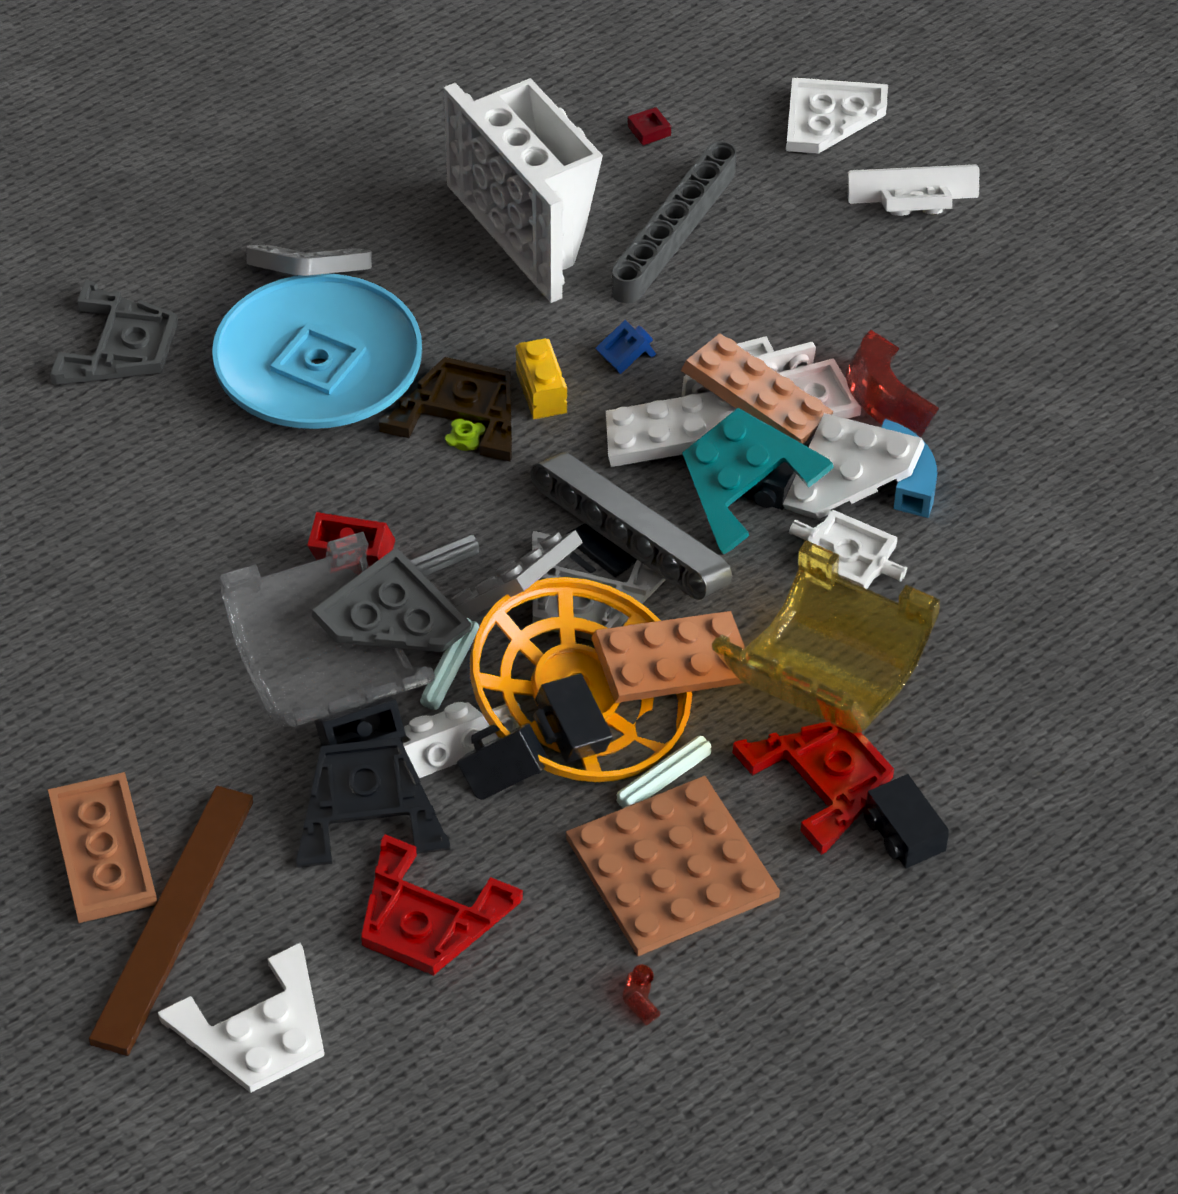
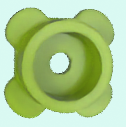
(465, 435)

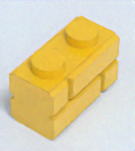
(541, 378)

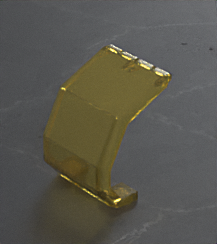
(835, 644)

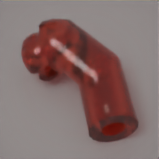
(637, 992)

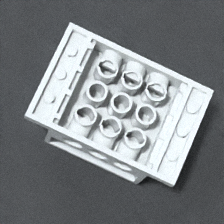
(522, 176)

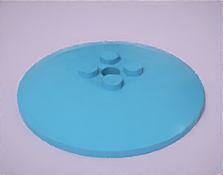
(278, 329)

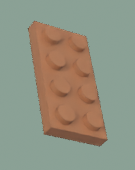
(755, 388)
(665, 656)
(102, 847)

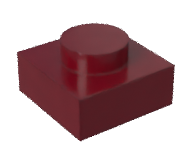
(649, 126)

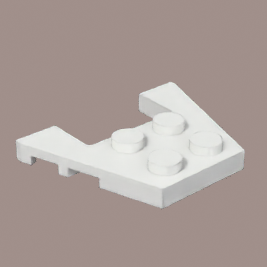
(263, 1039)

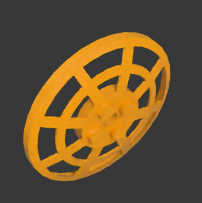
(563, 662)

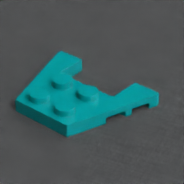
(735, 459)

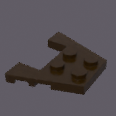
(464, 392)

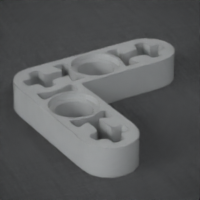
(309, 263)

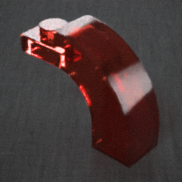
(880, 391)

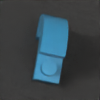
(917, 491)

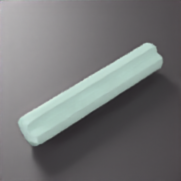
(447, 669)
(664, 772)

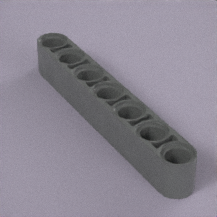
(673, 222)
(631, 525)

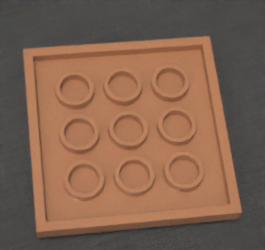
(672, 865)

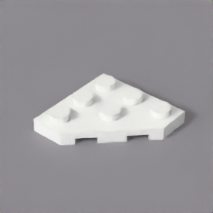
(831, 111)
(862, 462)

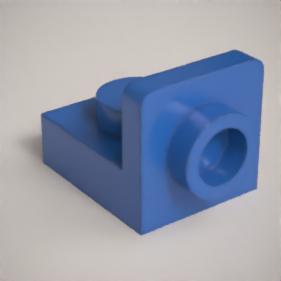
(625, 346)

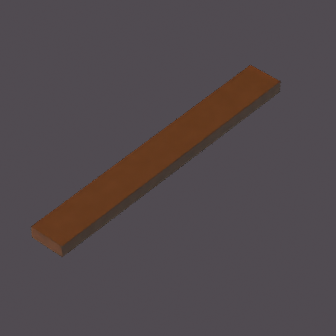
(171, 921)

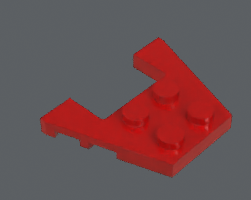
(834, 764)
(420, 924)

